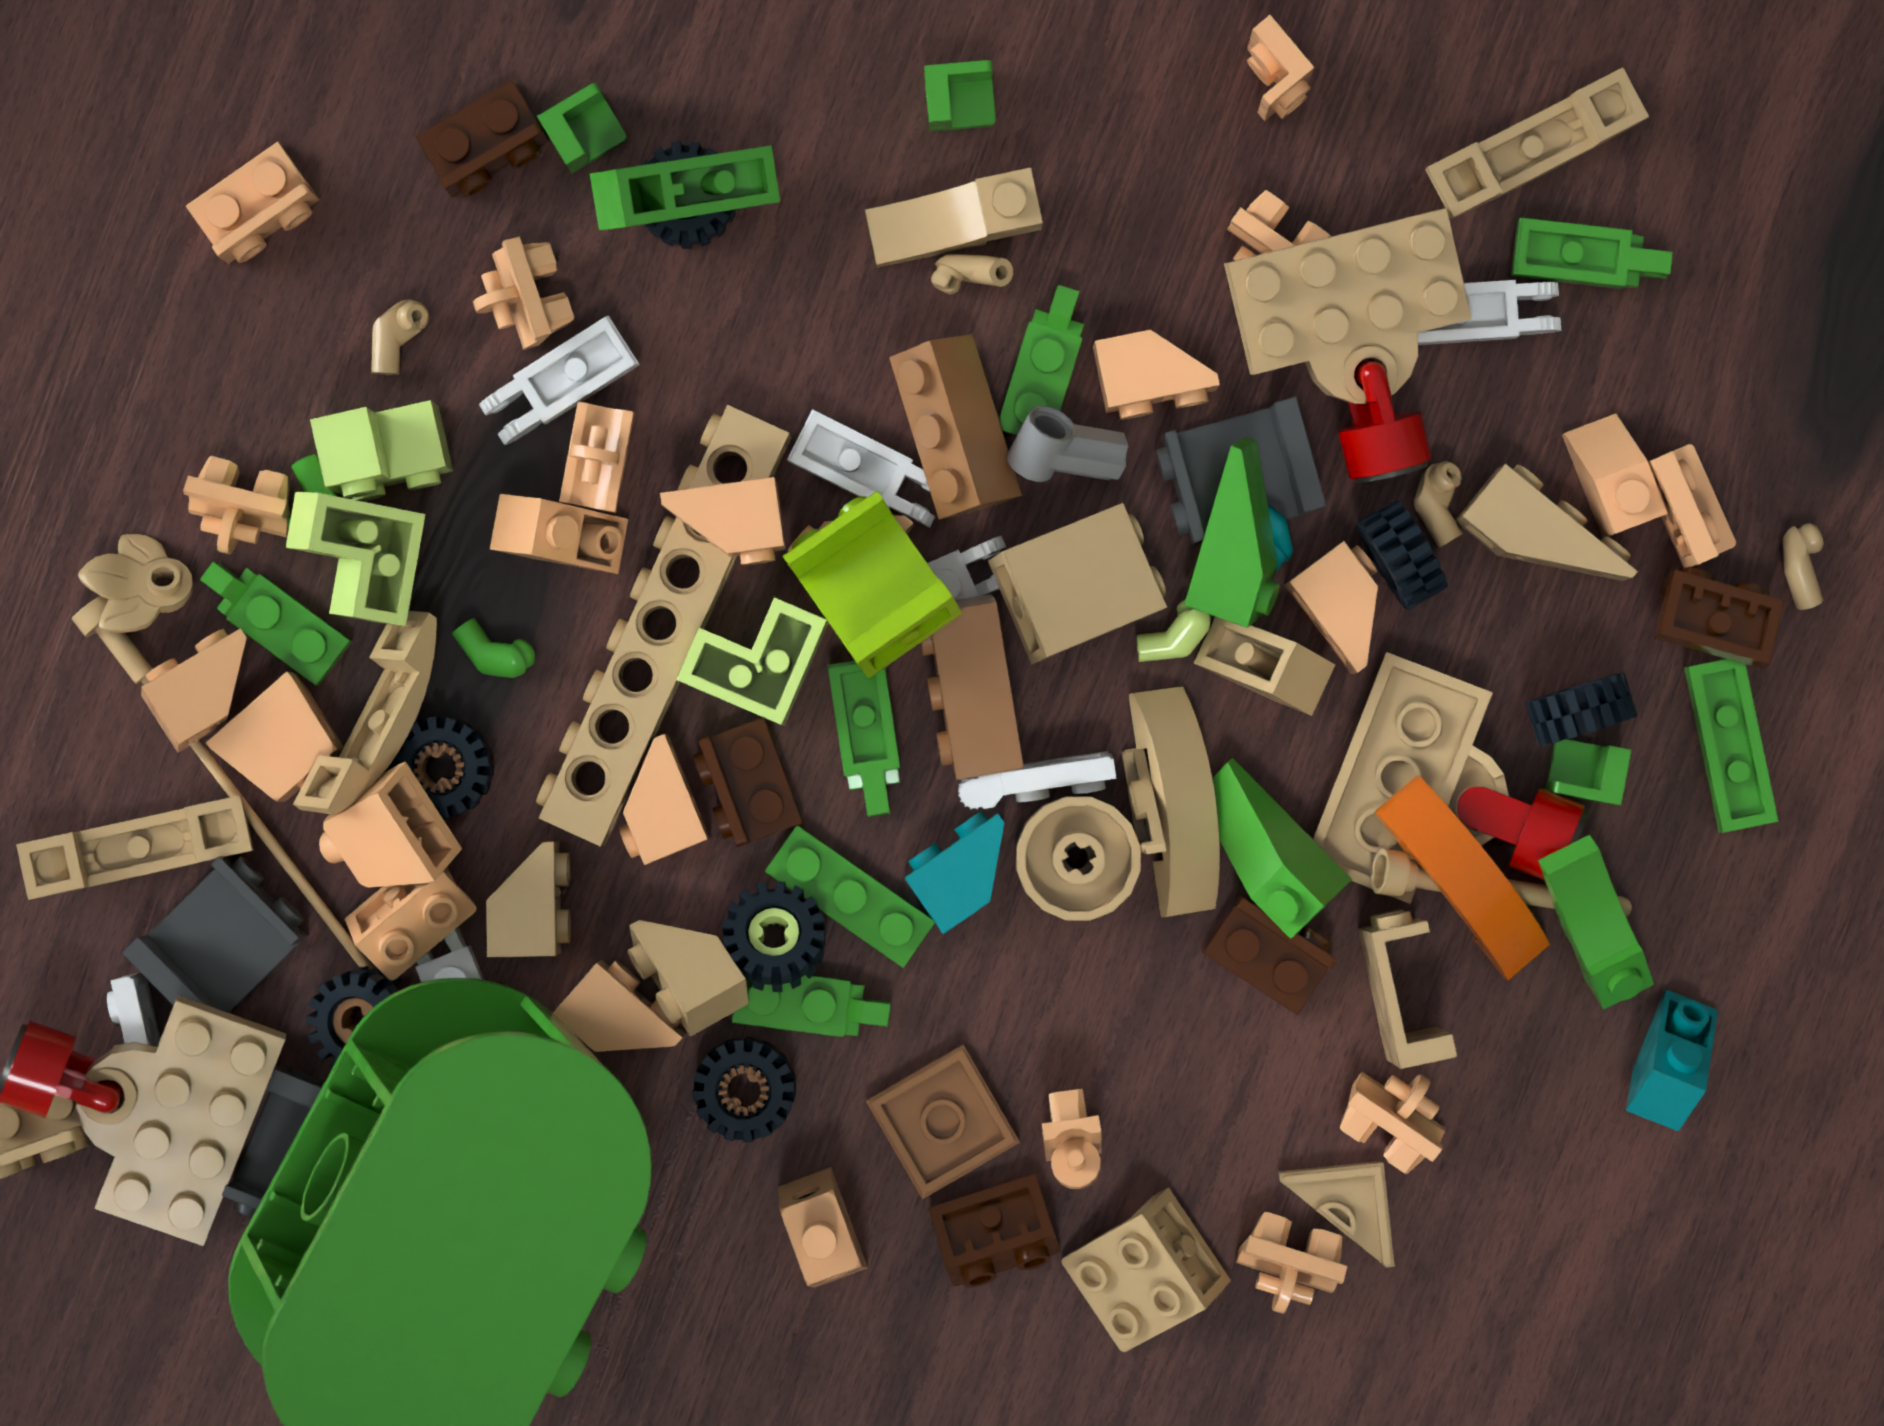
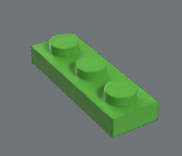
(1731, 745)
(851, 896)

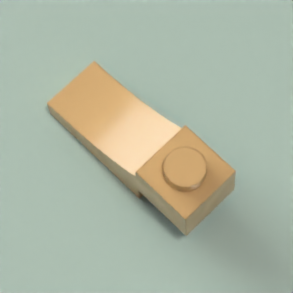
(955, 218)

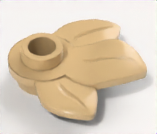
(129, 583)

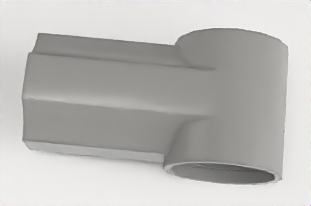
(1054, 444)

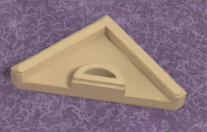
(1143, 802)
(1351, 1199)

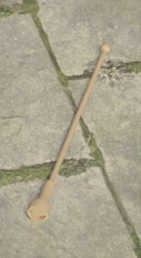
(136, 666)

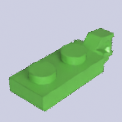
(1584, 255)
(1043, 361)
(278, 621)
(865, 733)
(816, 1006)

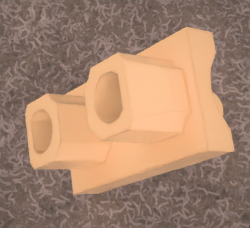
(1258, 223)
(519, 298)
(597, 457)
(237, 512)
(1401, 1112)
(1072, 1140)
(1315, 1267)

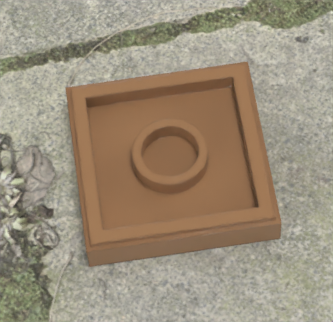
(942, 1121)

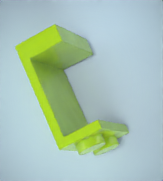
(871, 583)

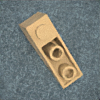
(1527, 526)

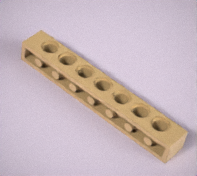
(596, 815)

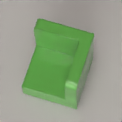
(959, 95)
(583, 127)
(1588, 771)

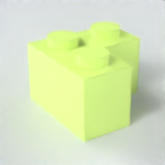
(372, 450)
(374, 550)
(759, 678)

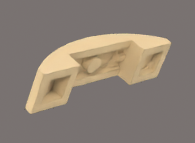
(1537, 144)
(385, 722)
(1184, 799)
(134, 847)

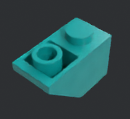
(962, 876)
(1673, 1061)

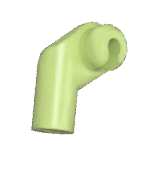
(1178, 640)

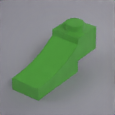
(1595, 922)

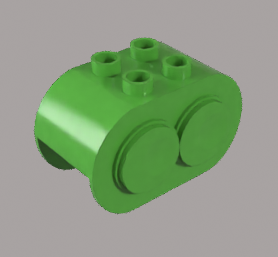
(444, 1218)

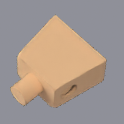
(277, 738)
(390, 834)
(820, 1228)

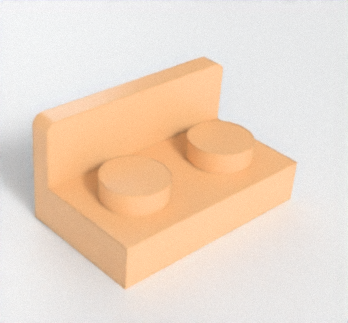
(1278, 61)
(253, 205)
(1693, 510)
(407, 921)

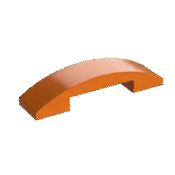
(1464, 876)

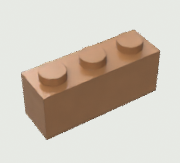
(955, 426)
(973, 692)

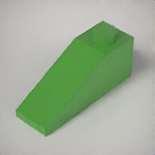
(684, 188)
(1238, 547)
(1272, 853)

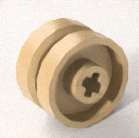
(1110, 865)

